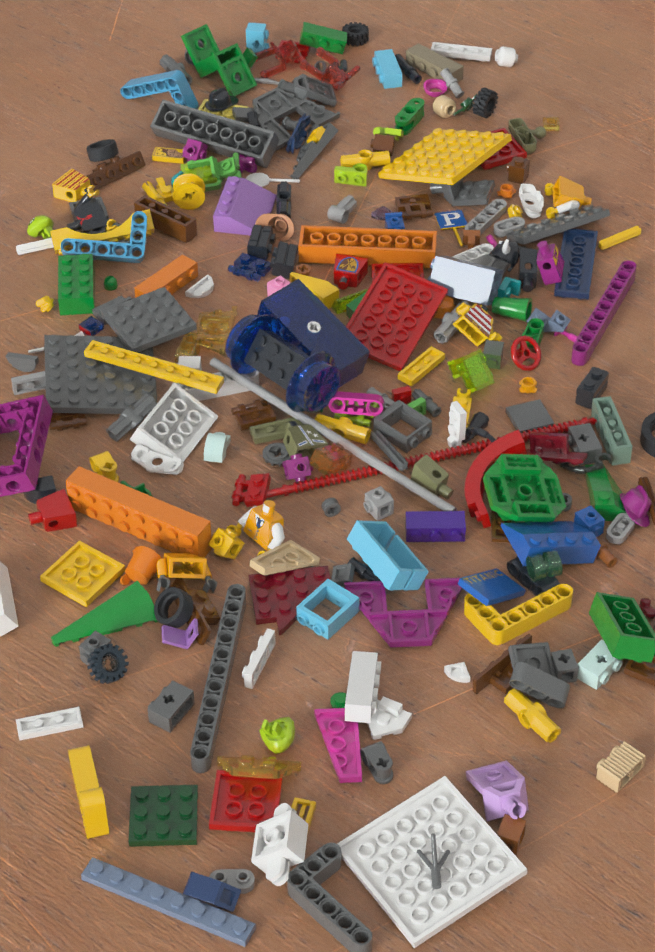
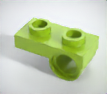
(353, 176)

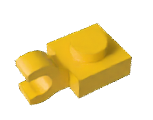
(163, 190)

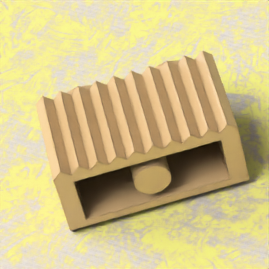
(620, 766)

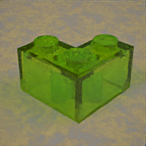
(472, 369)

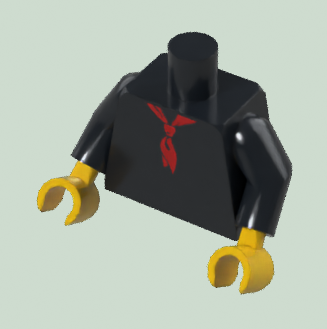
(89, 216)

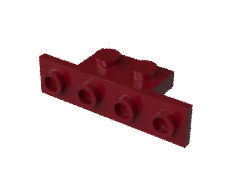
(554, 448)

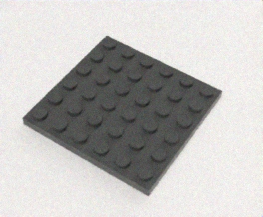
(87, 384)

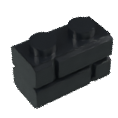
(261, 241)
(284, 259)
(591, 387)

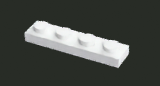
(462, 51)

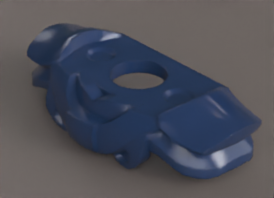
(298, 135)

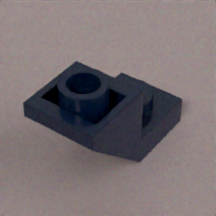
(212, 891)

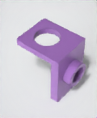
(179, 637)

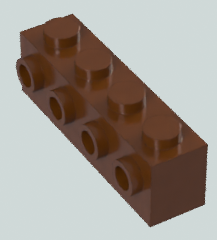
(168, 219)

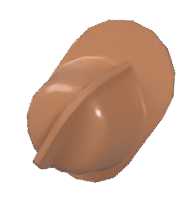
(281, 224)

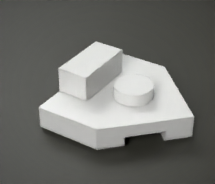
(388, 718)

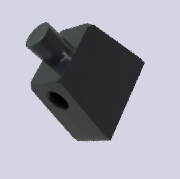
(528, 276)

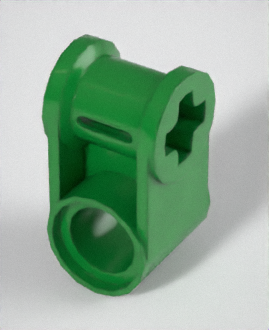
(535, 330)

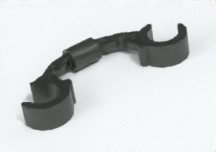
(582, 469)

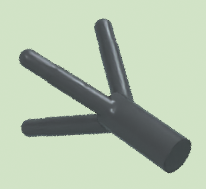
(435, 867)

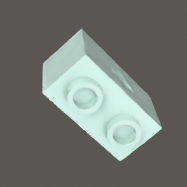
(598, 666)

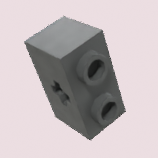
(584, 440)
(171, 706)

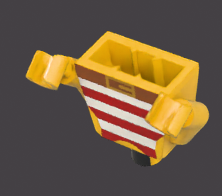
(476, 323)

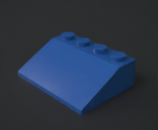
(569, 539)

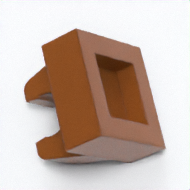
(471, 238)

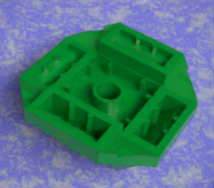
(523, 489)

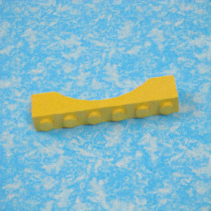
(119, 233)

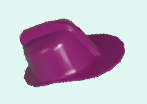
(637, 505)

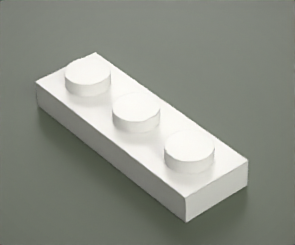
(259, 658)

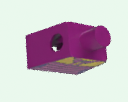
(550, 262)

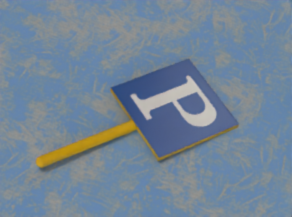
(451, 220)

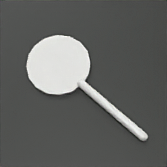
(263, 180)

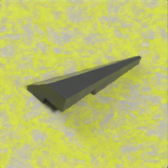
(311, 150)

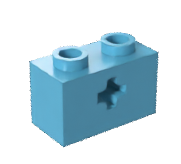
(257, 37)

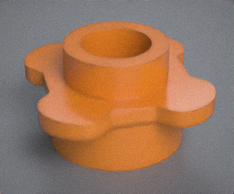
(506, 191)

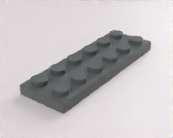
(558, 224)

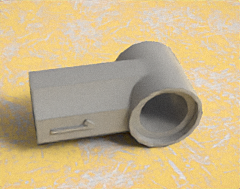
(341, 211)

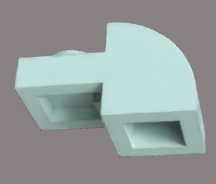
(216, 447)

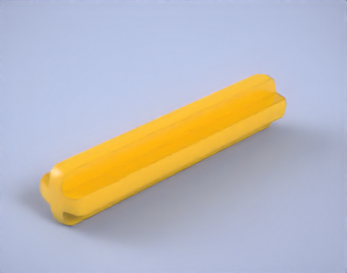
(619, 237)

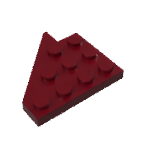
(279, 593)

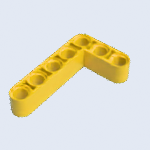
(520, 619)
(88, 791)

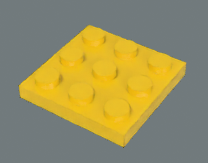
(82, 573)

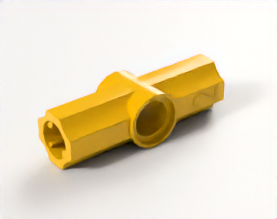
(366, 157)
(345, 428)
(532, 715)

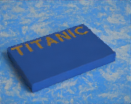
(491, 587)

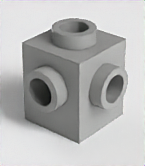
(379, 503)

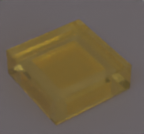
(551, 123)

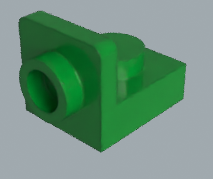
(250, 57)

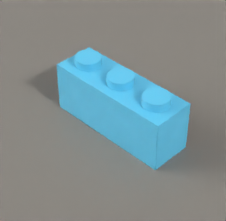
(387, 68)

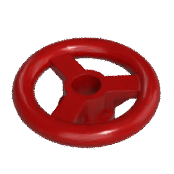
(523, 353)

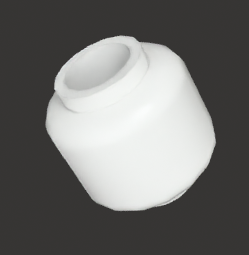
(506, 56)

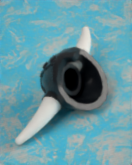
(508, 252)

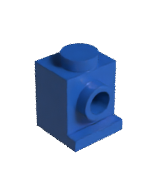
(394, 221)

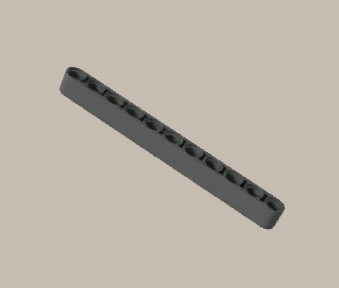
(218, 679)

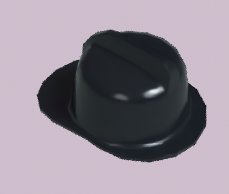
(220, 100)

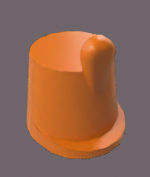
(141, 566)

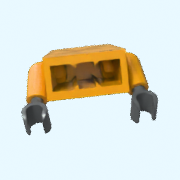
(184, 566)

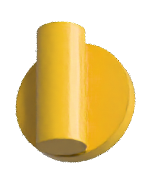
(514, 211)
(45, 303)

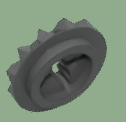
(273, 450)

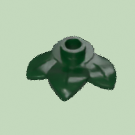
(466, 105)

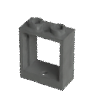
(401, 411)

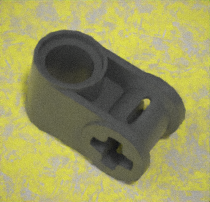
(378, 762)

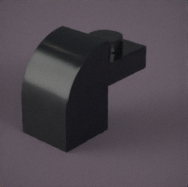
(44, 487)

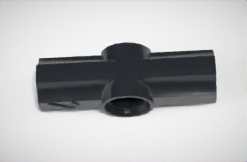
(284, 199)

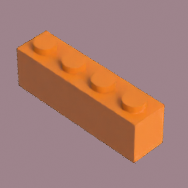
(172, 276)

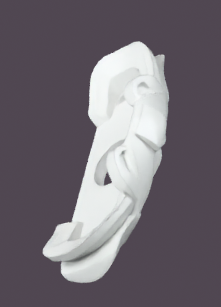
(528, 192)
(145, 457)

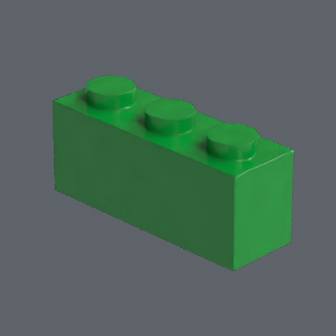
(324, 37)

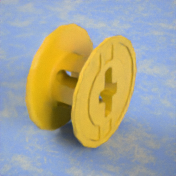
(188, 191)

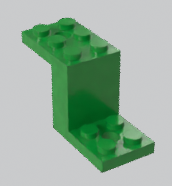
(227, 61)

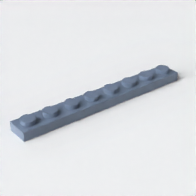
(169, 902)

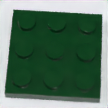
(163, 815)

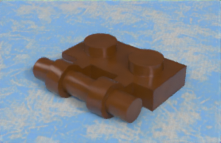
(409, 204)
(253, 414)
(67, 420)

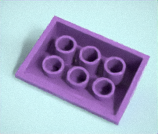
(241, 206)

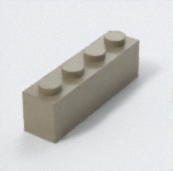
(432, 62)

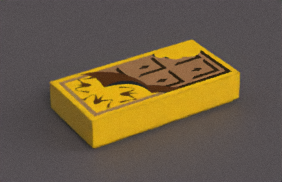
(168, 155)

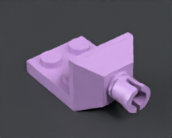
(501, 790)

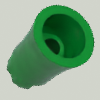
(513, 307)

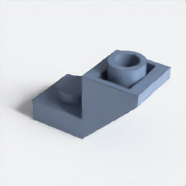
(556, 323)

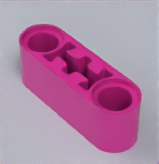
(361, 398)

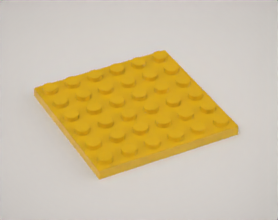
(445, 156)

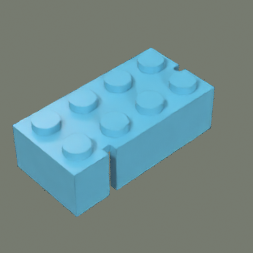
(397, 565)

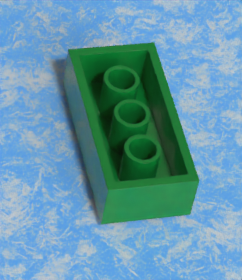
(76, 284)
(623, 627)

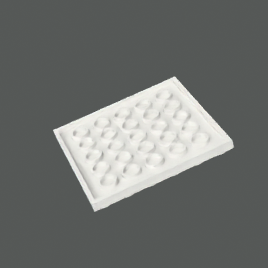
(399, 880)

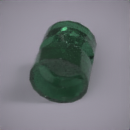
(542, 566)

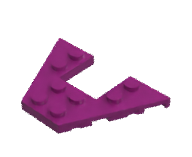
(407, 627)

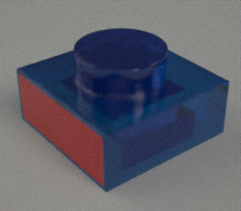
(91, 326)

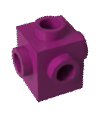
(194, 150)
(291, 470)

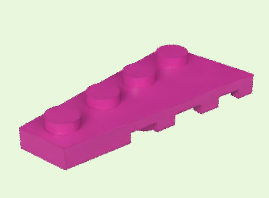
(341, 742)

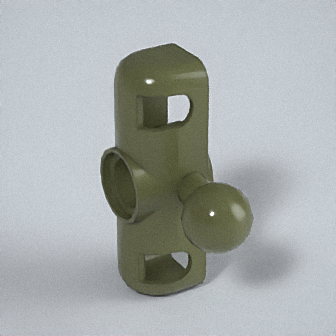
(524, 135)

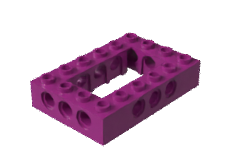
(32, 420)

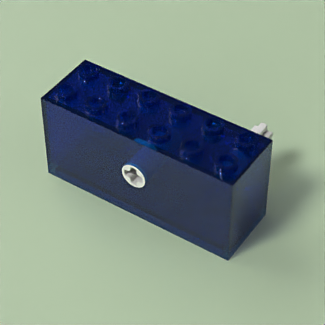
(314, 328)

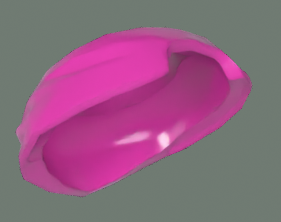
(435, 83)

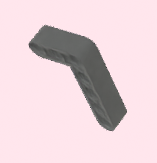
(310, 887)

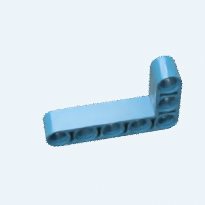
(170, 81)
(110, 255)

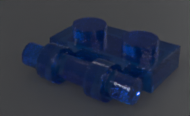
(250, 267)

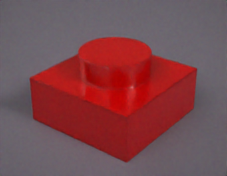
(402, 394)

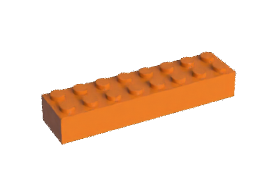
(322, 244)
(138, 513)

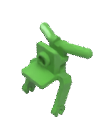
(220, 169)

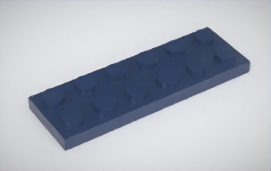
(578, 255)

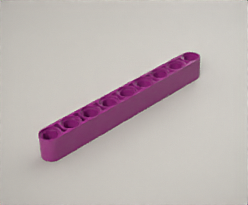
(603, 313)

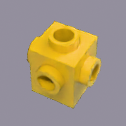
(226, 543)

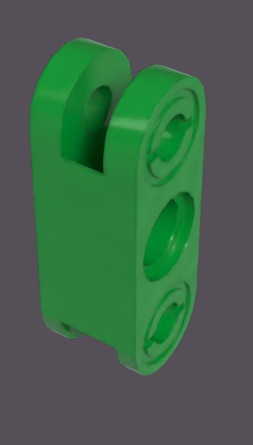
(410, 115)

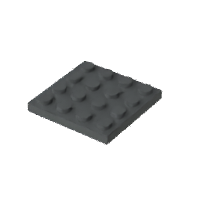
(149, 320)

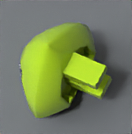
(40, 226)
(278, 734)

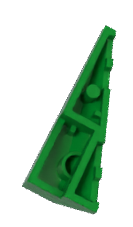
(124, 609)

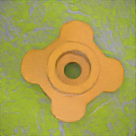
(528, 385)

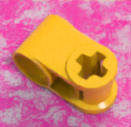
(104, 465)

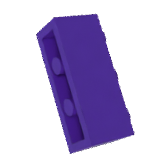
(435, 526)

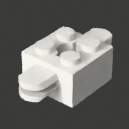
(280, 844)

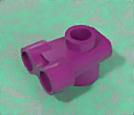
(247, 163)

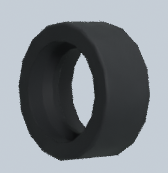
(102, 150)
(165, 600)

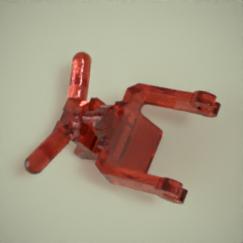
(285, 54)
(332, 73)

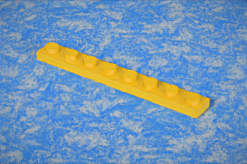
(154, 366)

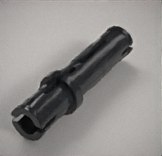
(410, 71)

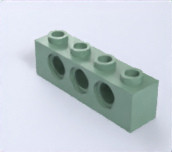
(611, 430)

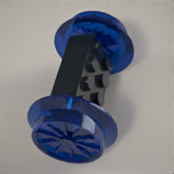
(308, 379)

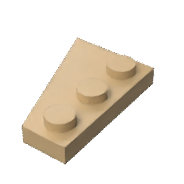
(284, 558)

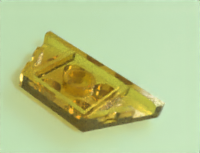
(215, 328)
(260, 768)

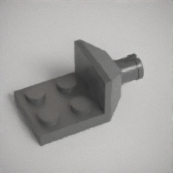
(307, 86)
(466, 192)

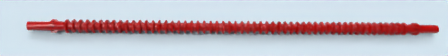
(287, 489)

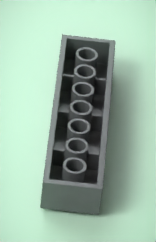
(220, 133)

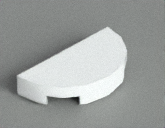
(201, 288)

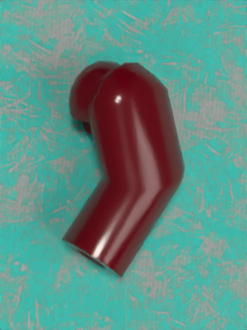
(647, 610)

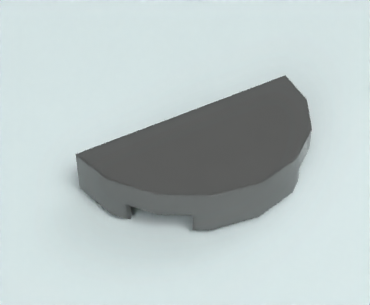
(22, 362)

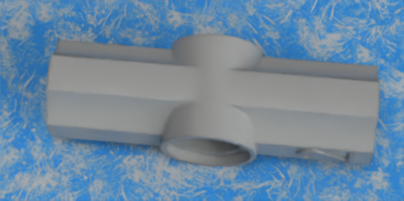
(447, 329)

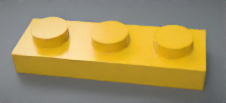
(421, 366)

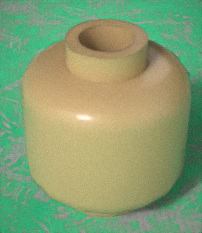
(444, 106)

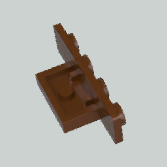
(115, 169)
(202, 610)
(498, 671)

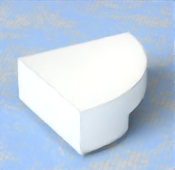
(457, 672)

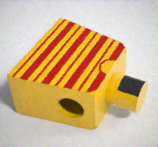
(71, 186)

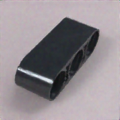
(521, 574)

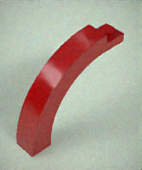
(474, 485)

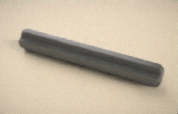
(389, 450)

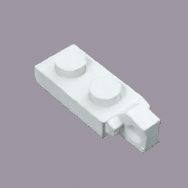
(456, 425)

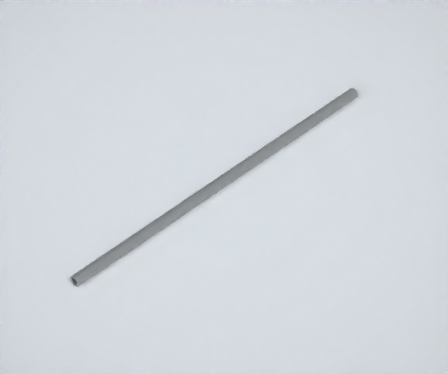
(334, 437)

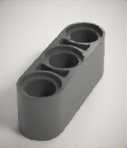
(539, 685)

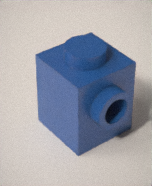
(590, 519)

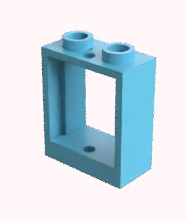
(336, 594)

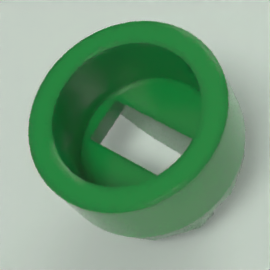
(110, 283)

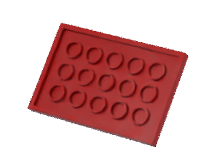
(395, 315)

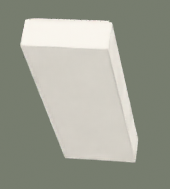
(49, 723)

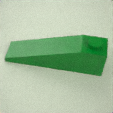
(604, 493)

